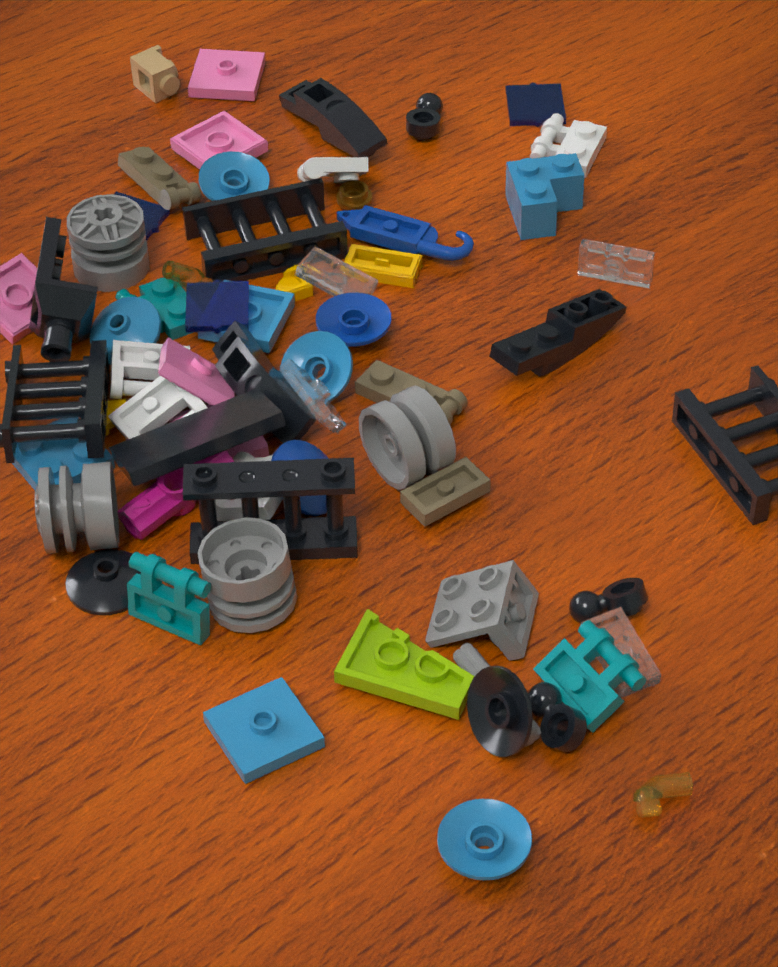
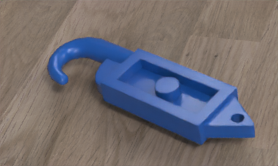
(401, 233)

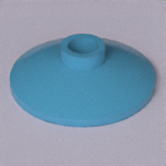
(232, 175)
(137, 321)
(320, 351)
(484, 824)

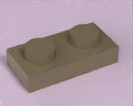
(445, 491)

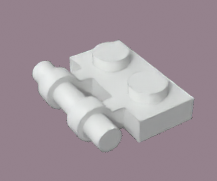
(580, 138)

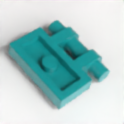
(169, 301)
(165, 607)
(580, 683)

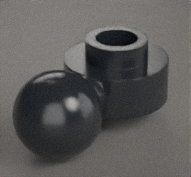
(425, 119)
(625, 593)
(561, 725)

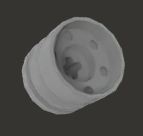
(108, 242)
(78, 507)
(248, 574)

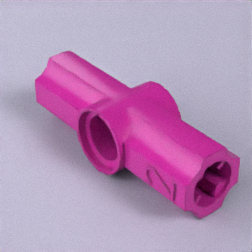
(160, 502)

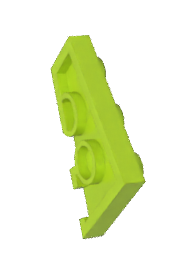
(397, 669)

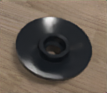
(100, 582)
(499, 711)

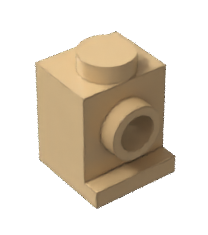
(154, 74)

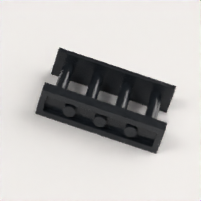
(266, 255)
(91, 407)
(716, 446)
(306, 537)

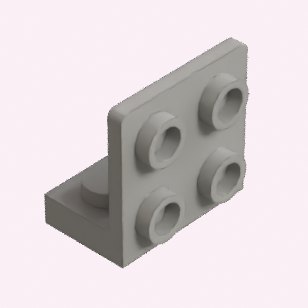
(482, 602)

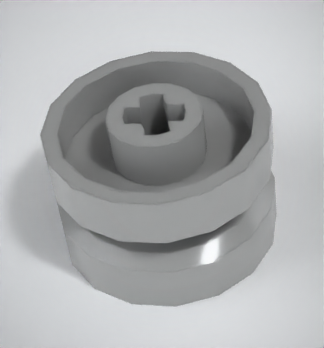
(407, 437)

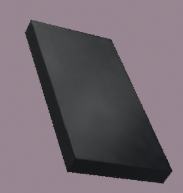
(197, 436)

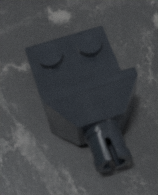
(60, 309)

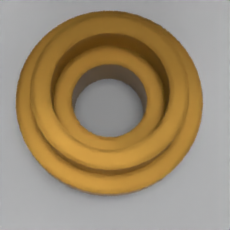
(354, 195)

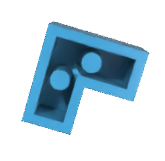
(541, 189)

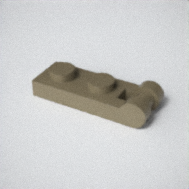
(158, 178)
(383, 381)

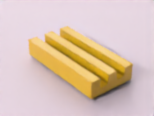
(386, 265)

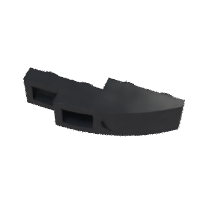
(336, 115)
(562, 337)
(248, 368)

